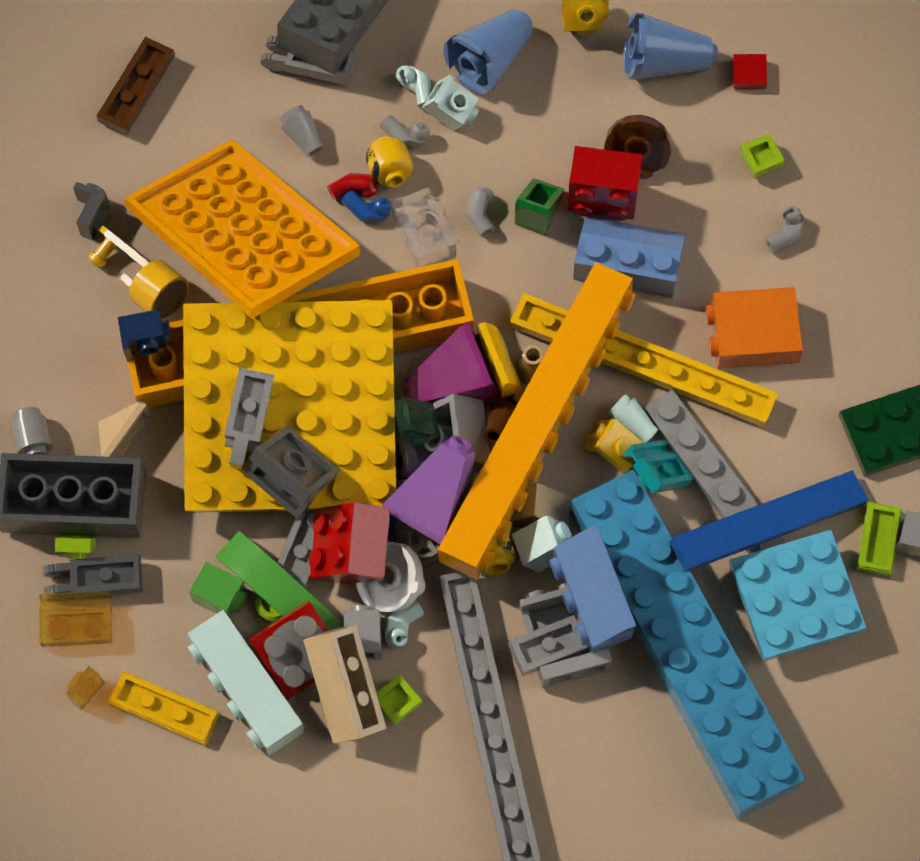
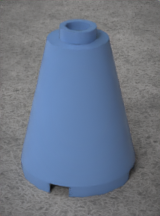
(488, 49)
(664, 49)

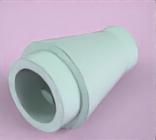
(633, 417)

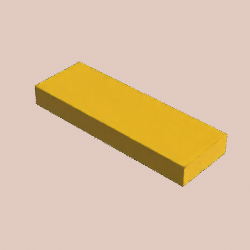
(164, 708)

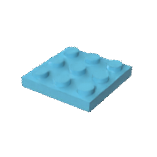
(797, 595)

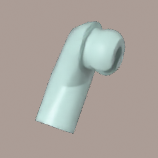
(415, 81)
(398, 625)

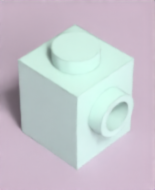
(537, 541)

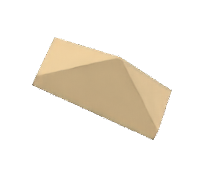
(121, 428)

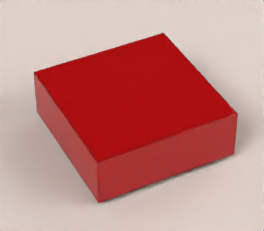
(749, 71)

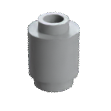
(31, 431)

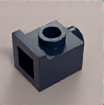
(143, 333)

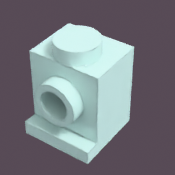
(443, 107)

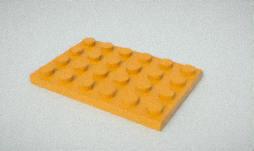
(242, 227)

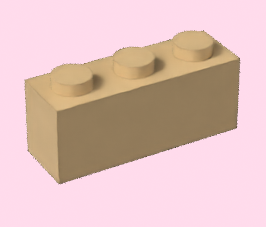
(344, 684)

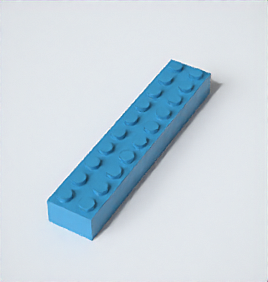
(690, 649)

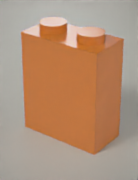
(754, 327)

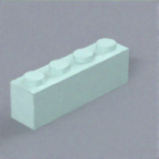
(245, 683)

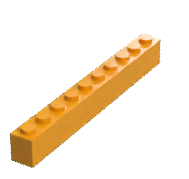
(535, 422)

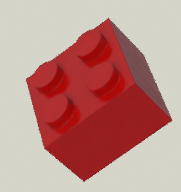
(604, 183)
(349, 543)

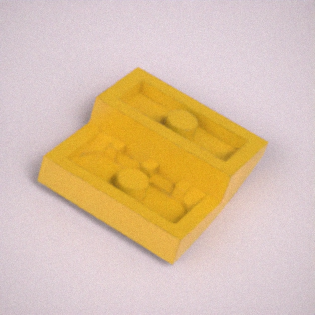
(500, 361)

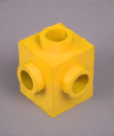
(584, 15)

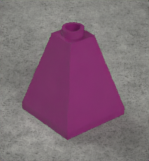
(454, 369)

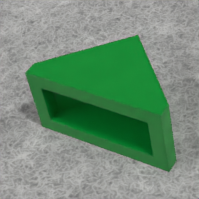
(537, 206)

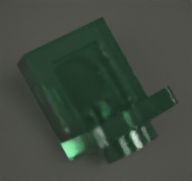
(416, 420)

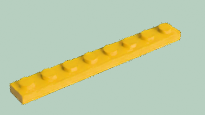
(657, 365)

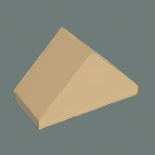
(542, 502)

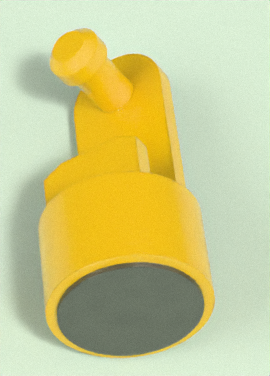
(154, 285)

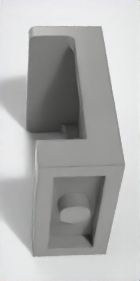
(543, 609)

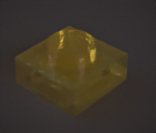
(84, 687)

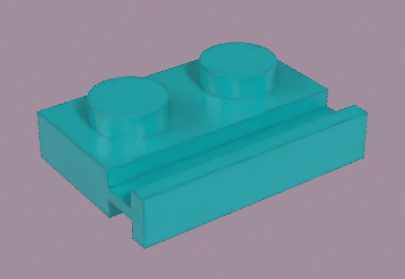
(658, 467)

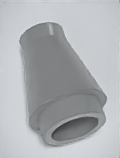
(301, 129)

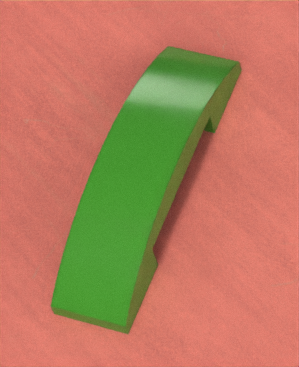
(270, 579)

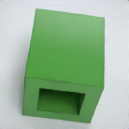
(218, 590)

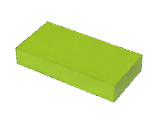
(879, 539)

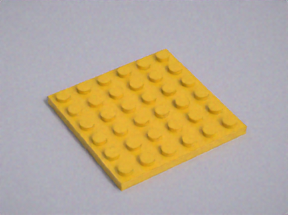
(328, 386)

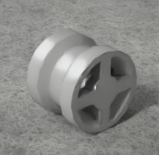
(418, 541)

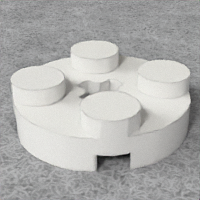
(406, 585)

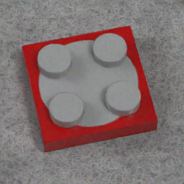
(284, 650)

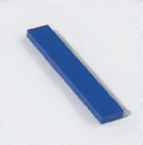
(768, 521)

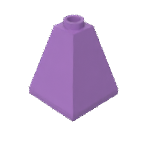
(436, 489)

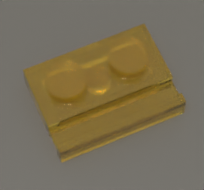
(75, 618)

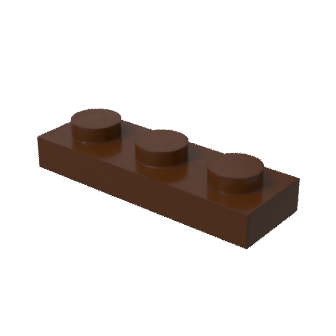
(135, 85)

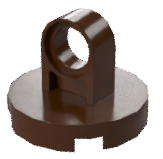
(641, 136)

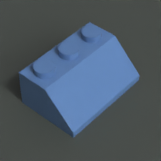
(637, 251)
(592, 590)

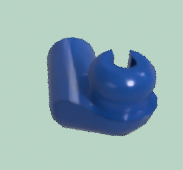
(367, 212)

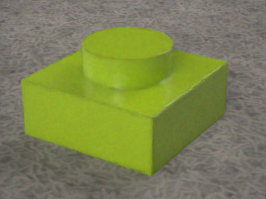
(761, 155)
(75, 545)
(398, 699)

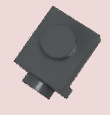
(95, 209)

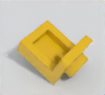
(611, 441)

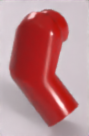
(353, 181)

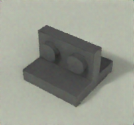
(290, 471)

